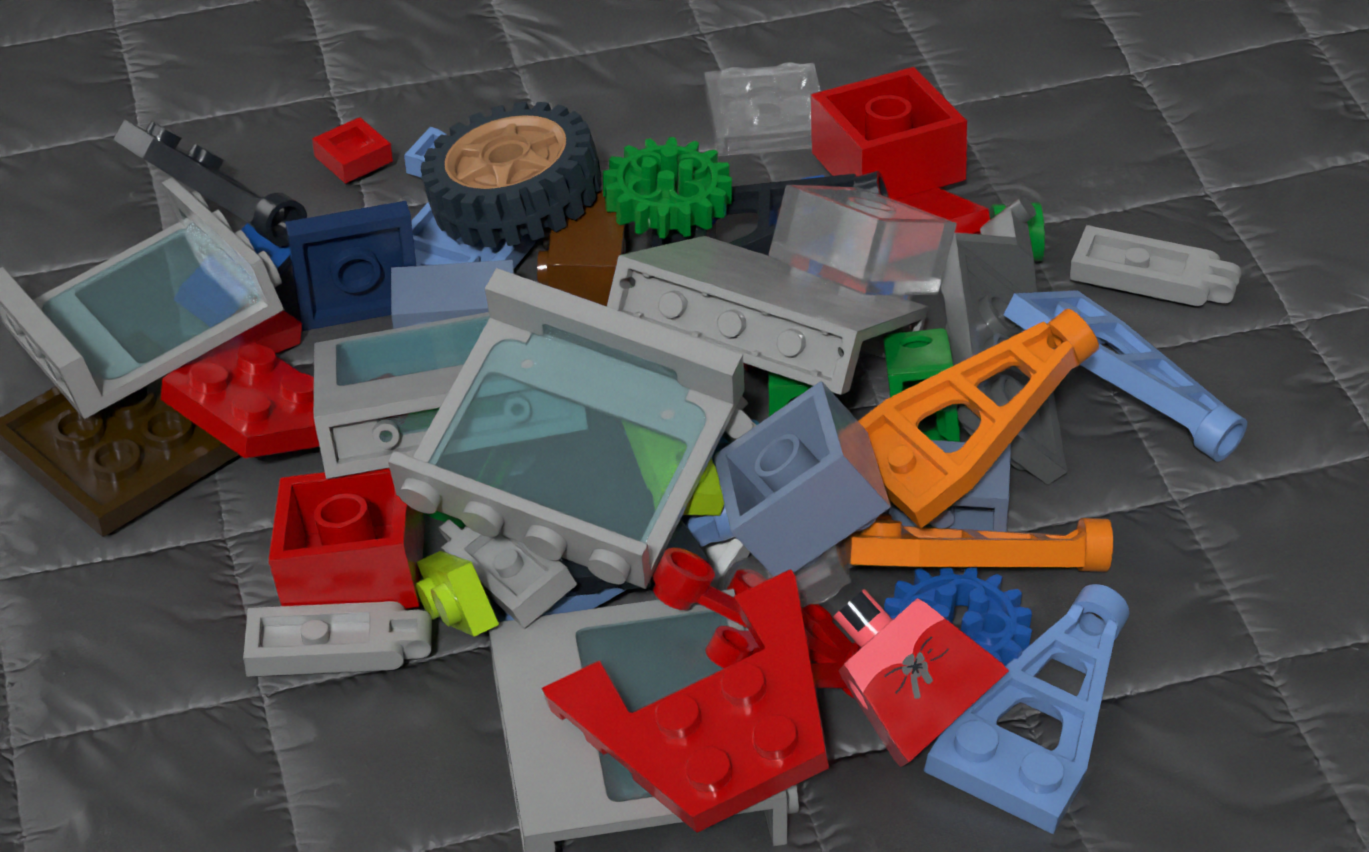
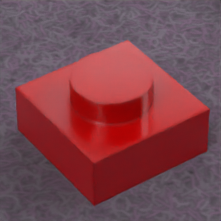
(352, 150)

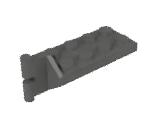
(976, 290)

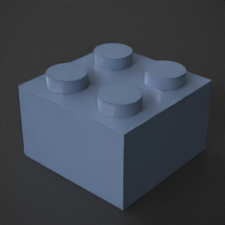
(801, 482)

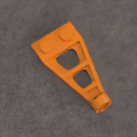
(924, 477)
(894, 544)

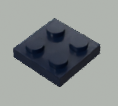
(346, 262)

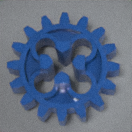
(992, 615)

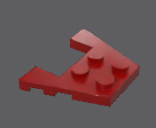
(247, 392)
(724, 736)

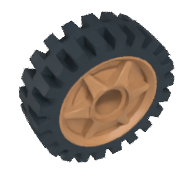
(511, 174)

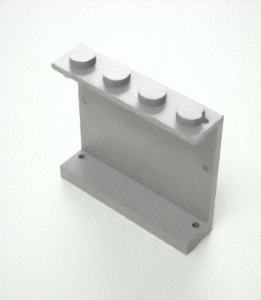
(758, 309)

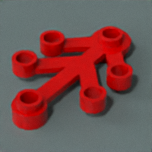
(686, 579)

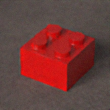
(890, 127)
(345, 541)

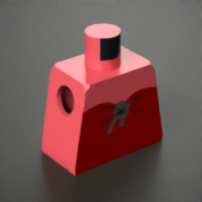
(912, 672)

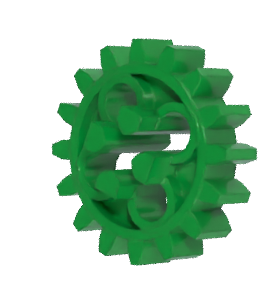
(647, 183)

